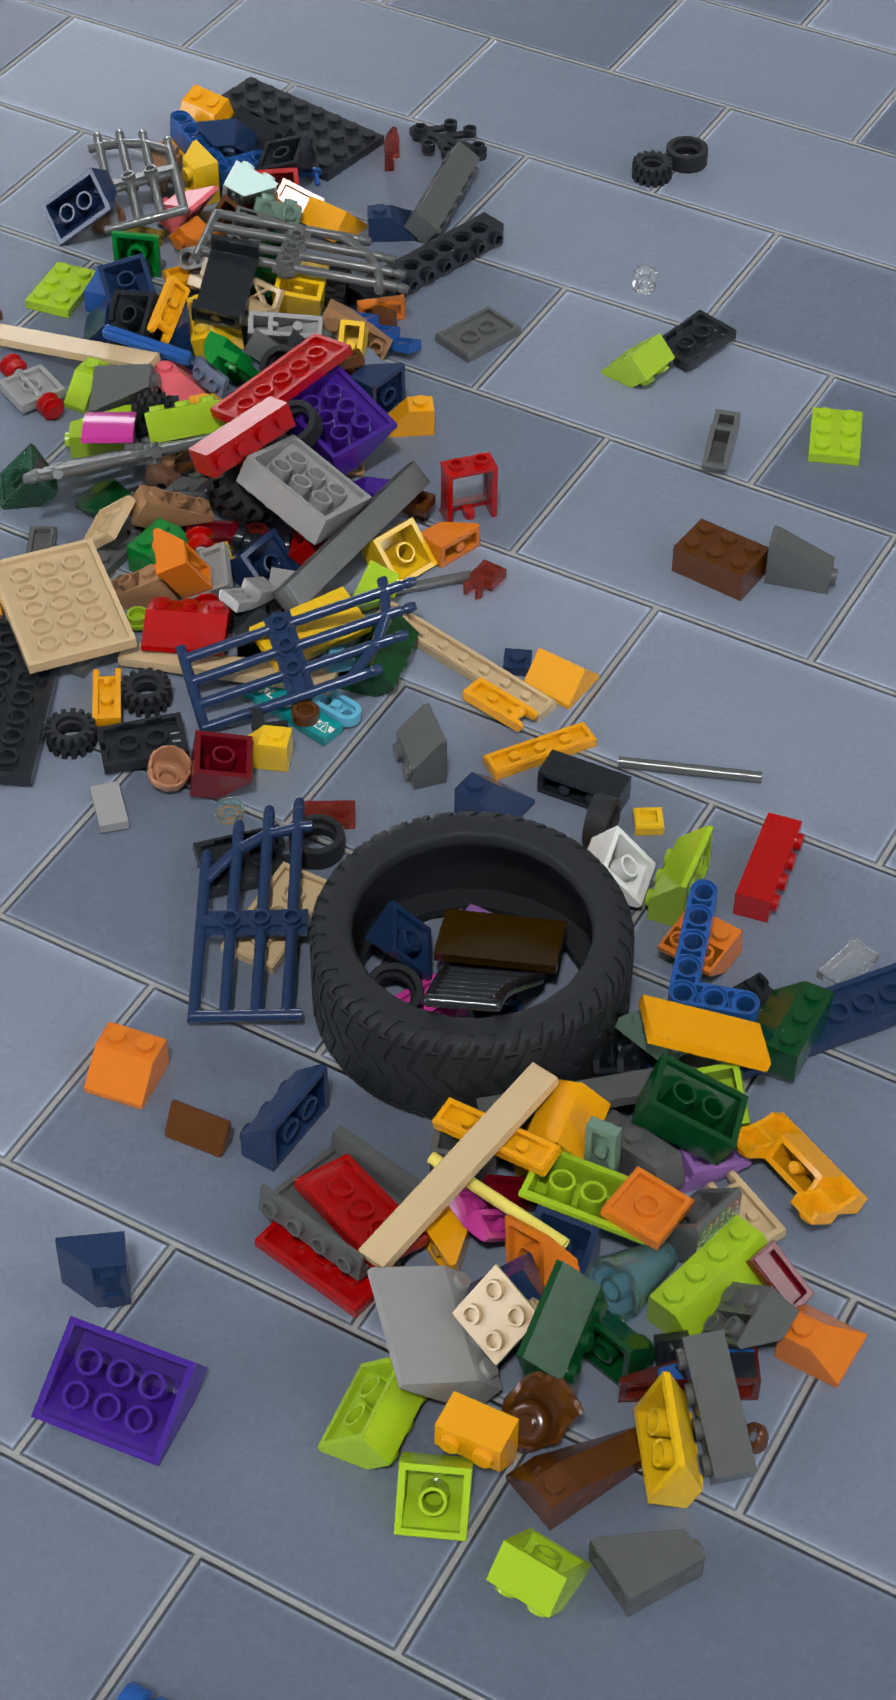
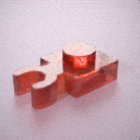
(484, 576)

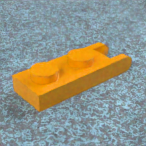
(168, 308)
(107, 698)
(498, 703)

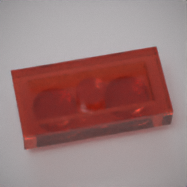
(340, 810)

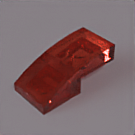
(391, 149)

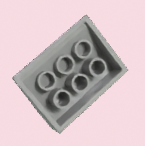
(302, 488)
(424, 1339)

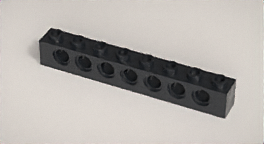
(438, 257)

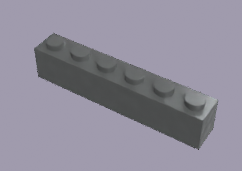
(442, 193)

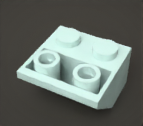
(245, 183)

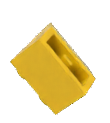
(303, 293)

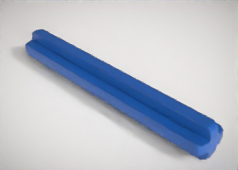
(145, 343)

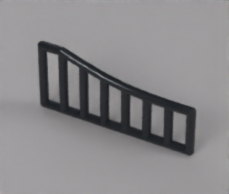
(477, 986)

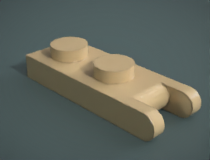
(754, 1210)

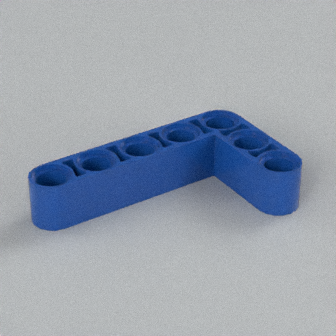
(184, 131)
(728, 1000)

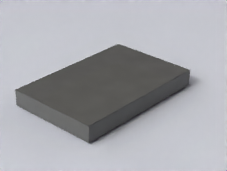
(478, 334)

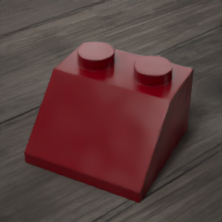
(220, 763)

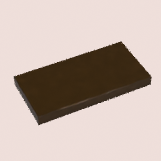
(500, 940)

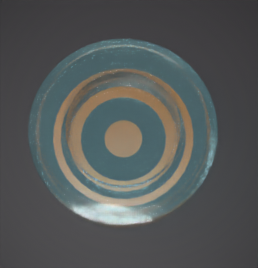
(229, 810)

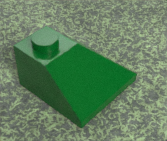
(131, 243)

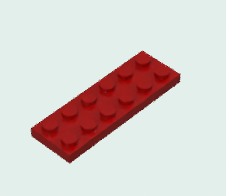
(285, 376)

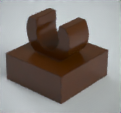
(421, 505)

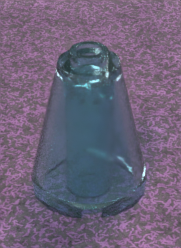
(632, 1276)

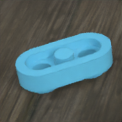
(339, 708)

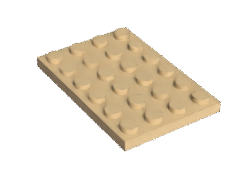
(63, 606)

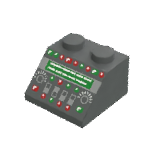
(709, 1214)

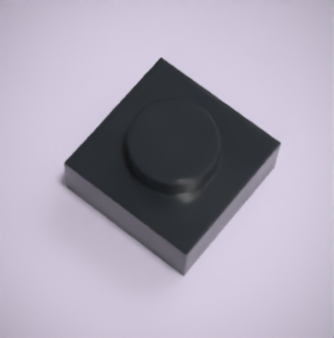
(665, 1346)

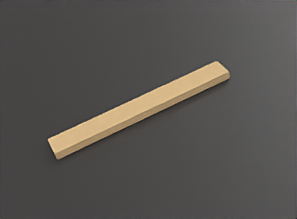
(73, 347)
(169, 663)
(473, 665)
(458, 1167)

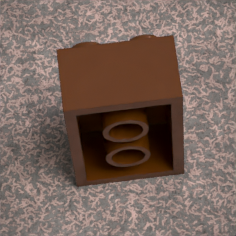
(720, 559)

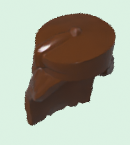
(543, 1409)

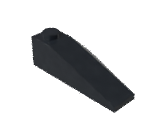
(133, 311)

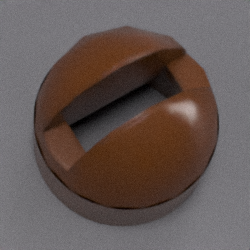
(183, 463)
(762, 1437)

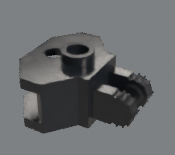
(611, 1061)

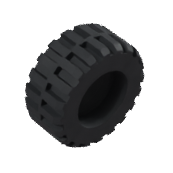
(236, 499)

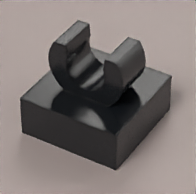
(759, 985)

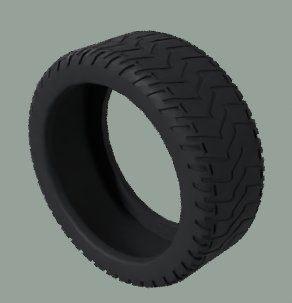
(448, 863)

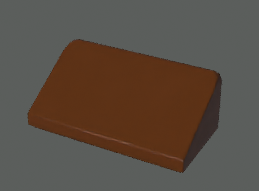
(198, 1128)

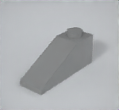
(280, 325)

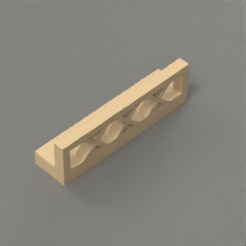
(253, 303)

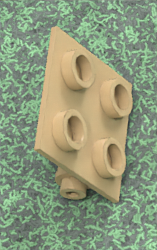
(496, 1314)

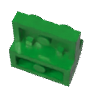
(228, 358)

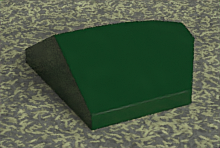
(101, 495)

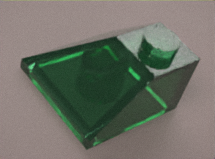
(13, 490)

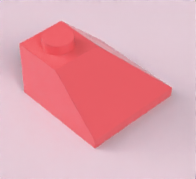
(197, 201)
(178, 380)

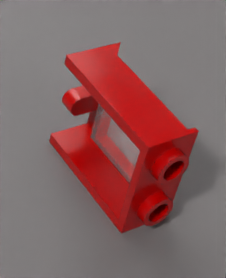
(468, 484)

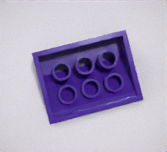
(350, 419)
(118, 1391)

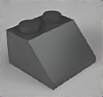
(422, 749)

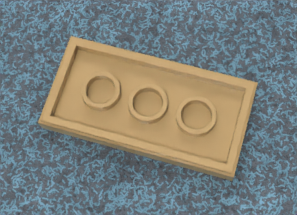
(310, 889)

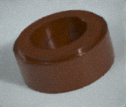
(305, 713)

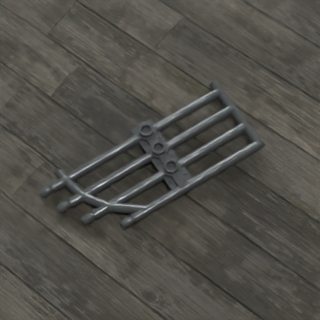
(149, 176)
(294, 247)
(133, 454)

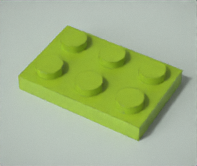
(60, 290)
(835, 436)

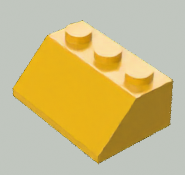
(200, 330)
(667, 1445)

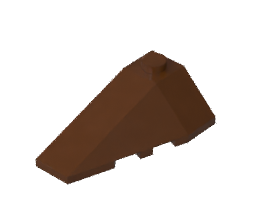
(576, 1475)

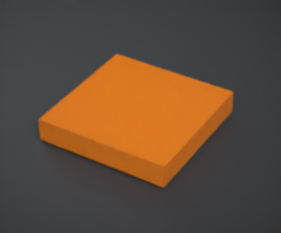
(647, 1208)

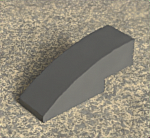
(721, 440)

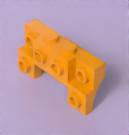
(819, 1183)

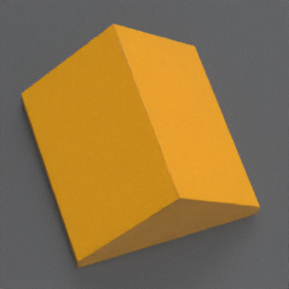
(559, 678)
(565, 1115)

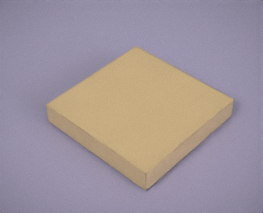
(110, 521)

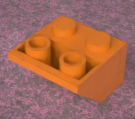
(180, 565)
(723, 946)

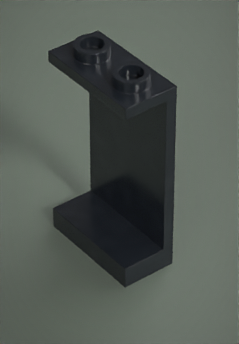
(226, 282)

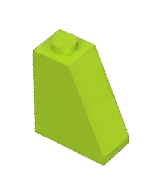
(79, 449)

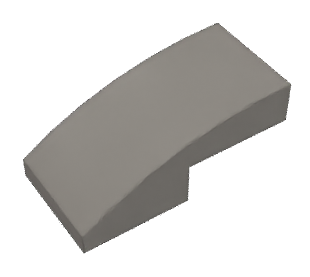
(252, 594)

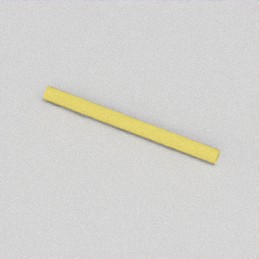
(506, 1205)

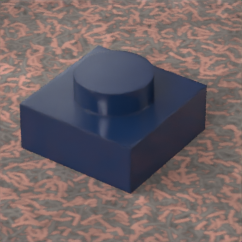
(517, 661)

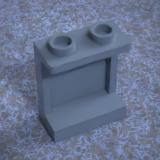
(215, 380)

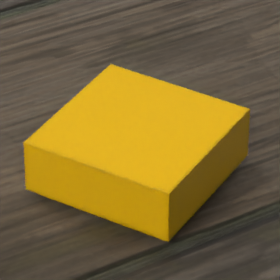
(648, 821)

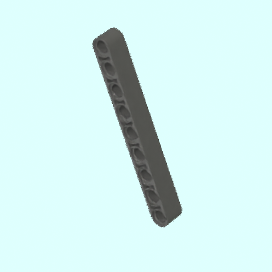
(351, 537)

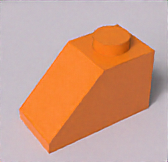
(451, 540)

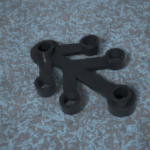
(427, 134)

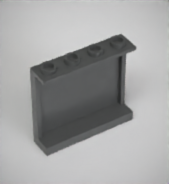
(302, 1221)

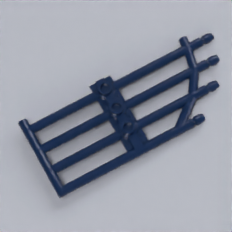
(290, 657)
(250, 923)

